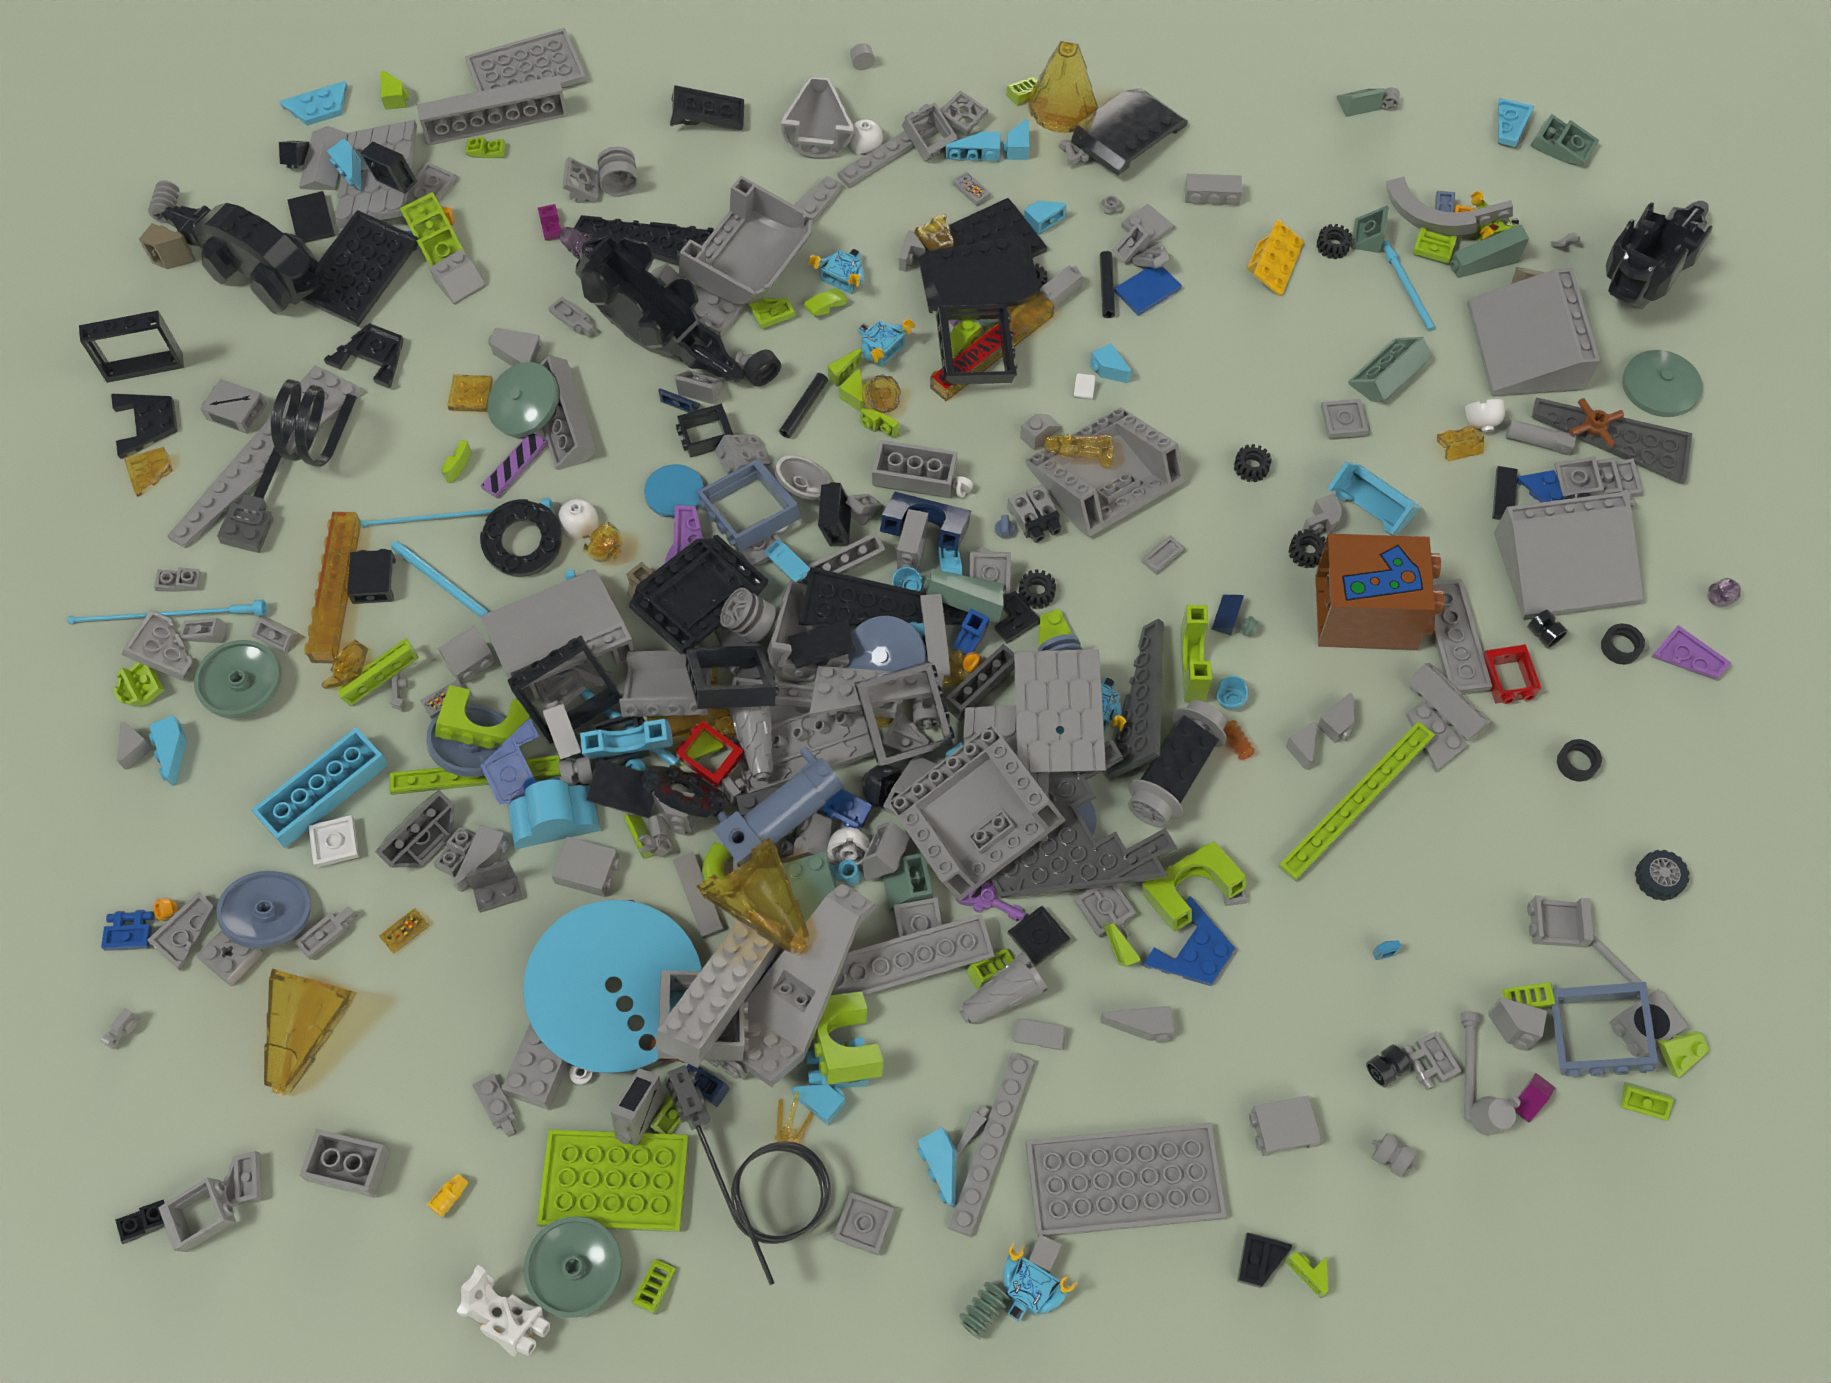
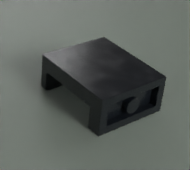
(370, 576)

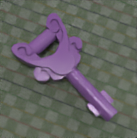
(987, 899)

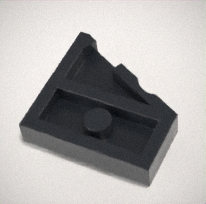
(1260, 1259)

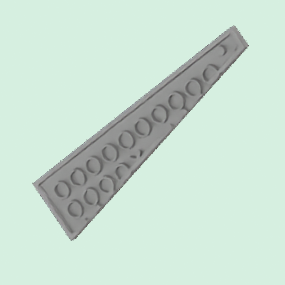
(719, 313)
(251, 461)

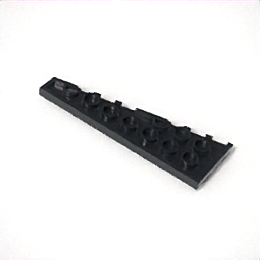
(664, 238)
(840, 597)

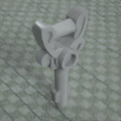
(1073, 158)

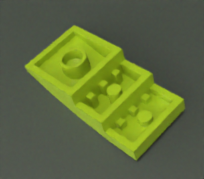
(432, 228)

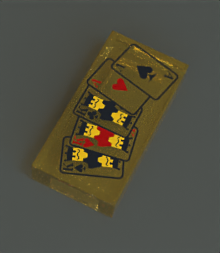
(404, 930)

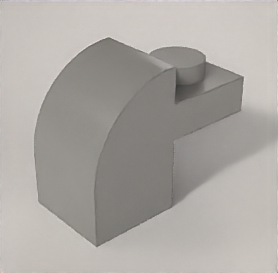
(1327, 515)

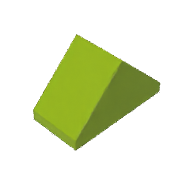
(851, 391)

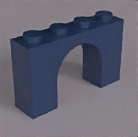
(951, 519)

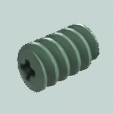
(983, 1309)

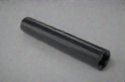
(1107, 284)
(803, 405)

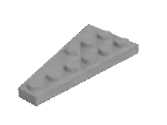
(836, 689)

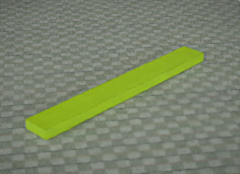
(440, 779)

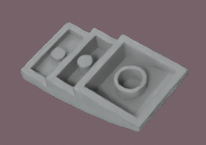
(1598, 476)

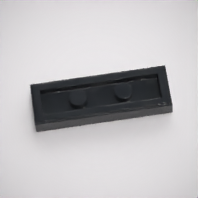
(1504, 490)

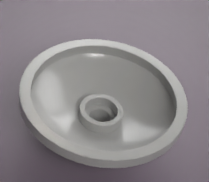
(801, 476)

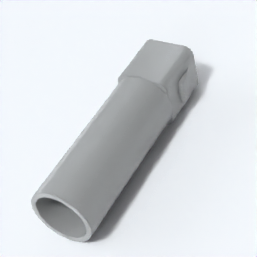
(1555, 440)

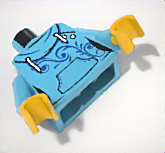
(840, 269)
(883, 340)
(1110, 705)
(1031, 1286)

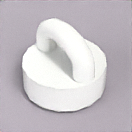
(962, 486)

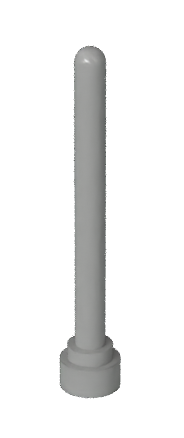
(1470, 1021)

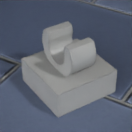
(732, 789)

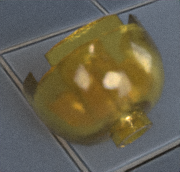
(881, 393)
(604, 544)

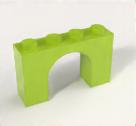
(1196, 671)
(454, 724)
(1207, 862)
(842, 1062)

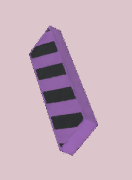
(513, 464)

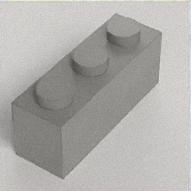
(1213, 189)

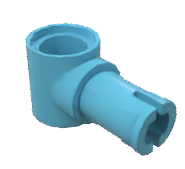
(841, 869)

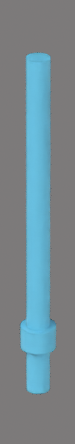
(1393, 257)

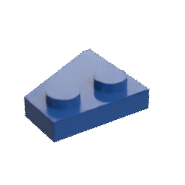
(1542, 486)

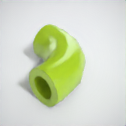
(715, 861)

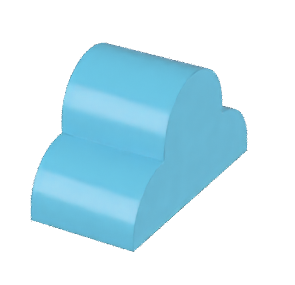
(551, 813)

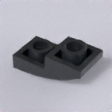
(140, 1223)

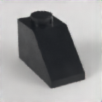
(293, 153)

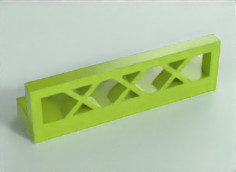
(378, 672)

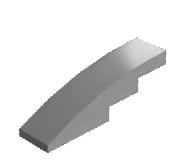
(935, 633)

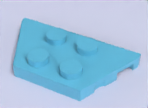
(317, 104)

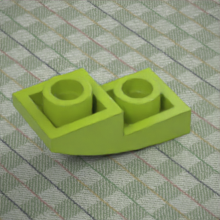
(481, 148)
(822, 302)
(875, 420)
(456, 464)
(703, 746)

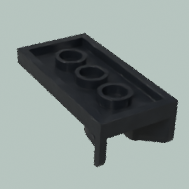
(706, 108)

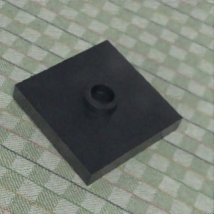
(1038, 936)

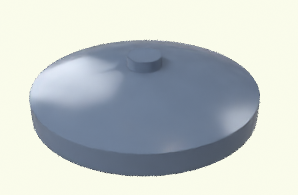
(886, 645)
(460, 757)
(263, 909)

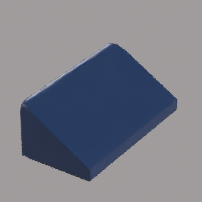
(678, 401)
(1227, 613)

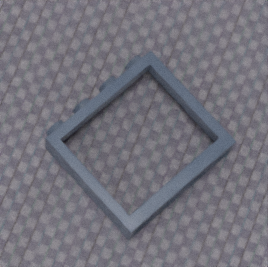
(737, 480)
(1603, 993)

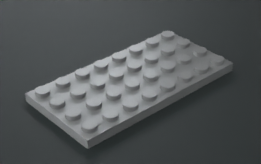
(1125, 1180)

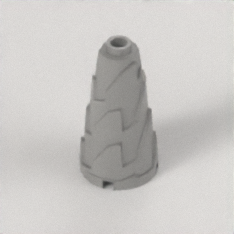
(754, 731)
(1006, 989)

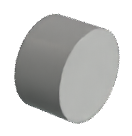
(862, 56)

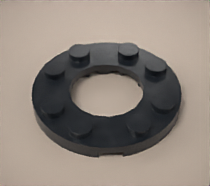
(514, 512)
(656, 780)

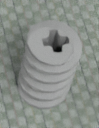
(164, 196)

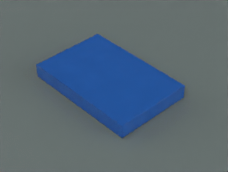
(1147, 289)

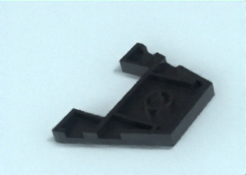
(375, 346)
(153, 419)

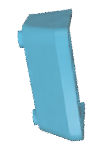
(1374, 496)

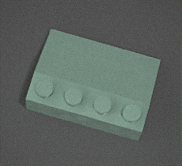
(810, 881)

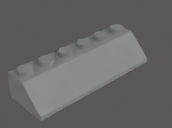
(568, 428)

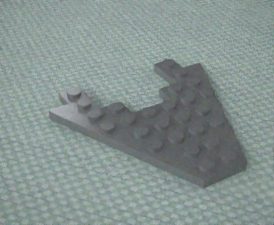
(1072, 855)

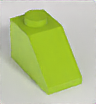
(392, 92)
(963, 335)

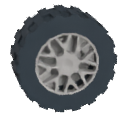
(1662, 875)

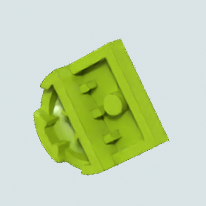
(137, 685)

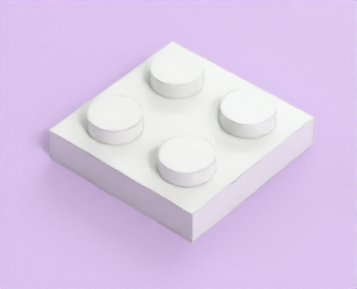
(333, 841)

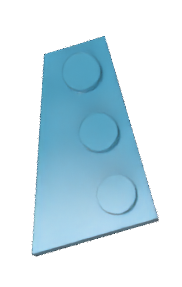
(1512, 121)

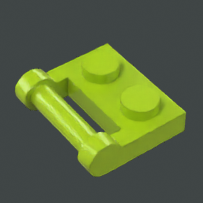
(1434, 245)

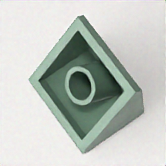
(1361, 101)
(1370, 230)

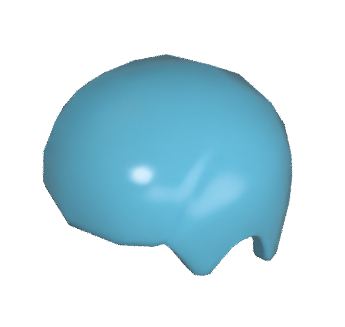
(908, 578)
(1232, 692)

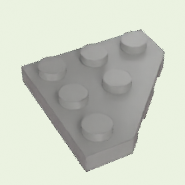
(159, 646)

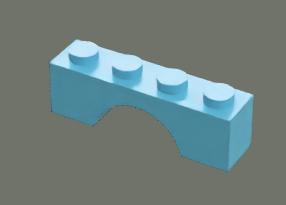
(610, 743)

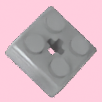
(227, 967)

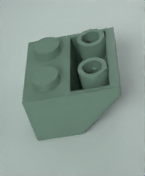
(908, 882)

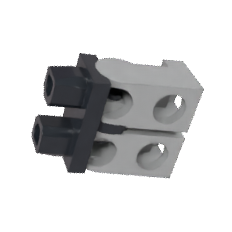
(1035, 513)

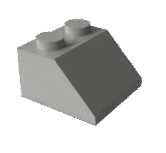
(457, 277)
(467, 655)
(676, 820)
(1518, 1022)

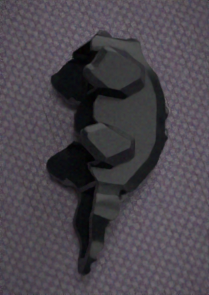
(238, 240)
(1654, 253)
(646, 312)

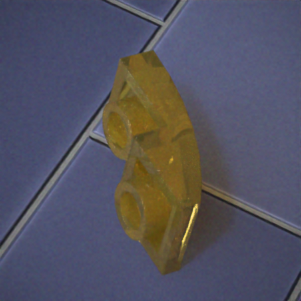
(723, 722)

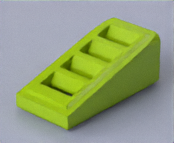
(1020, 97)
(844, 366)
(1122, 949)
(979, 974)
(1527, 989)
(645, 1305)

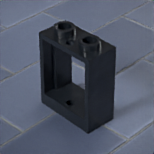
(389, 167)
(699, 418)
(834, 514)
(616, 723)

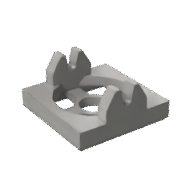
(969, 104)
(579, 170)

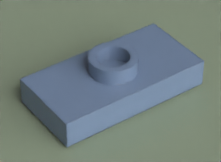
(1445, 201)

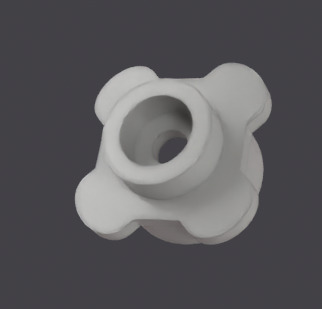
(1111, 204)

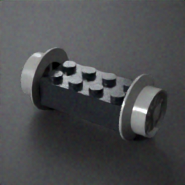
(1181, 758)

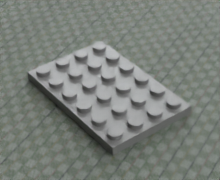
(527, 61)

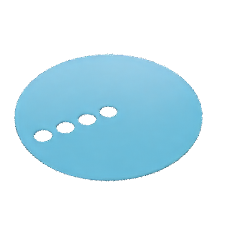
(569, 974)

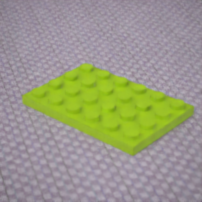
(614, 1181)

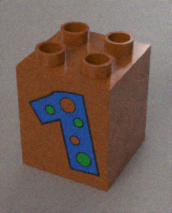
(1377, 591)

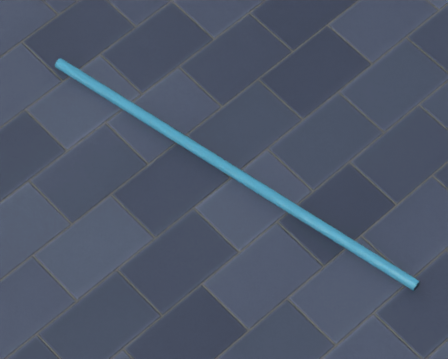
(479, 610)

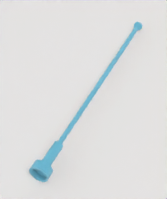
(363, 523)
(258, 607)

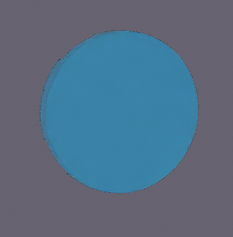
(672, 487)

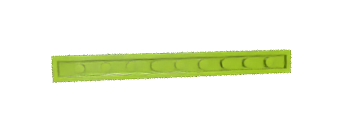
(1356, 801)

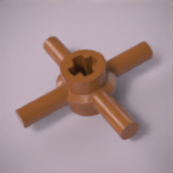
(1596, 423)

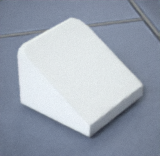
(1084, 386)

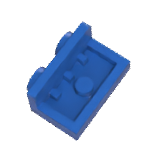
(848, 808)

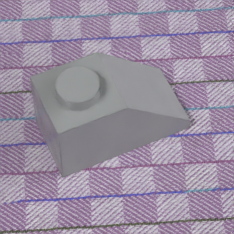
(1037, 429)
(1338, 720)

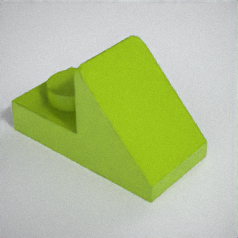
(1315, 1278)

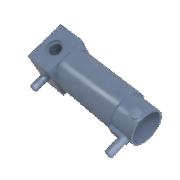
(780, 810)

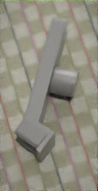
(398, 683)

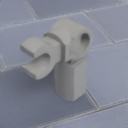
(658, 841)

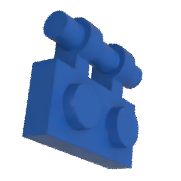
(127, 936)

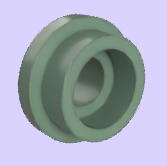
(1249, 626)

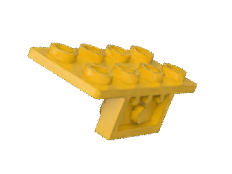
(1276, 257)

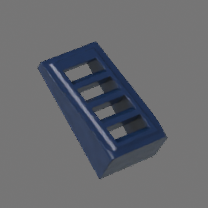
(717, 1089)

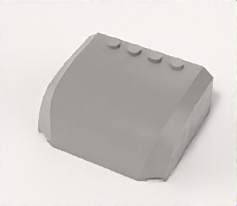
(747, 246)

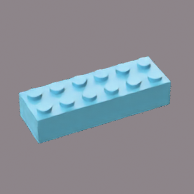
(320, 787)

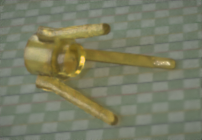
(788, 1133)

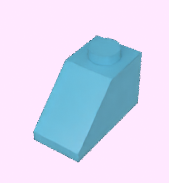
(1018, 142)
(1044, 214)
(1110, 364)
(821, 1100)

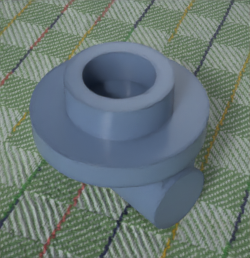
(1004, 527)

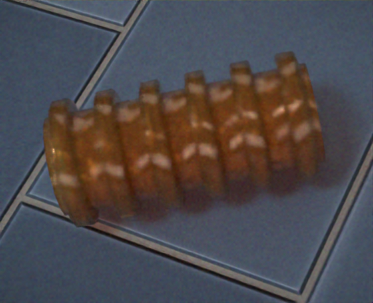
(1238, 741)

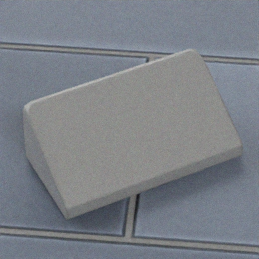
(275, 634)

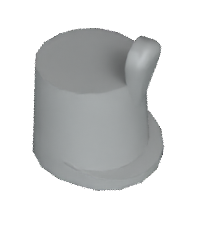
(1493, 1115)

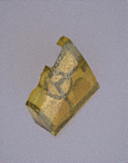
(935, 234)
(148, 468)
(347, 666)

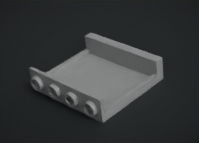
(659, 685)

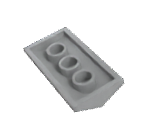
(318, 170)

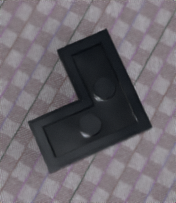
(1020, 618)

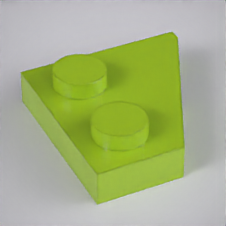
(1052, 625)
(1683, 1051)

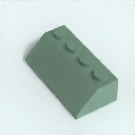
(1391, 368)

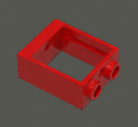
(1509, 655)
(725, 768)

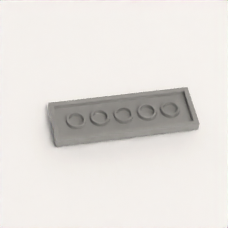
(1458, 641)

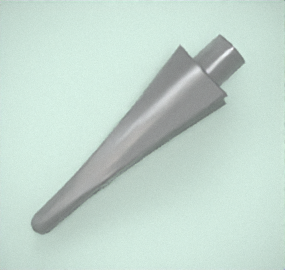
(974, 1124)

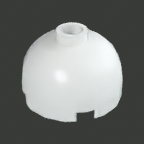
(866, 136)
(1485, 415)
(578, 518)
(848, 845)

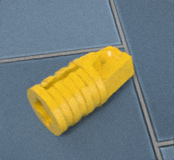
(447, 1195)

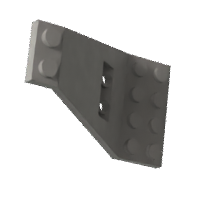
(777, 1021)

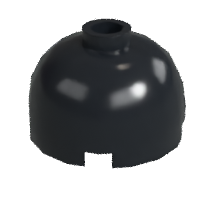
(879, 783)

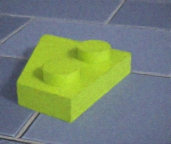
(771, 311)

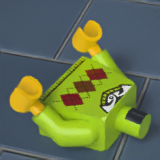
(1494, 227)

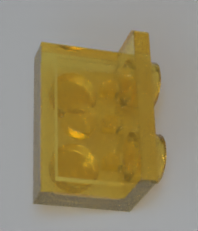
(1461, 443)

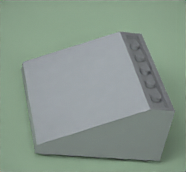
(1535, 335)
(1094, 496)
(1571, 554)
(551, 618)
(975, 812)

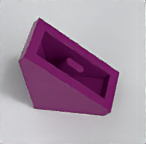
(1534, 1097)

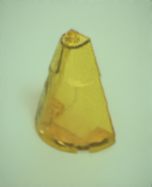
(1062, 91)
(761, 899)
(298, 1025)

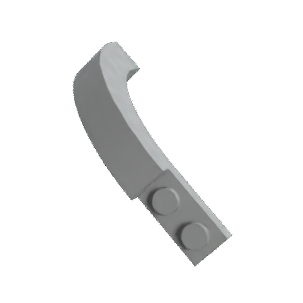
(1442, 222)

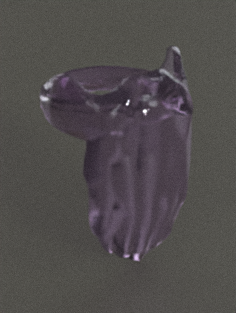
(573, 240)

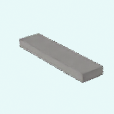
(703, 910)

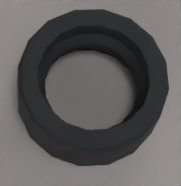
(756, 362)
(1629, 632)
(1585, 747)

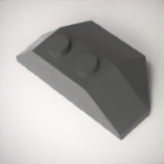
(419, 833)

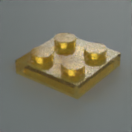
(469, 393)

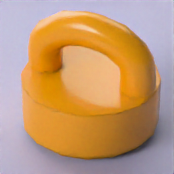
(972, 661)
(164, 908)

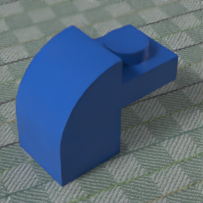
(972, 632)

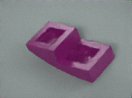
(550, 221)

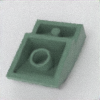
(1564, 141)

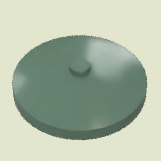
(1662, 383)
(523, 399)
(237, 679)
(572, 1267)

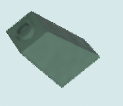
(1491, 253)
(967, 593)

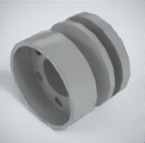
(617, 171)
(747, 615)

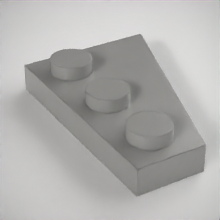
(1445, 743)
(183, 930)

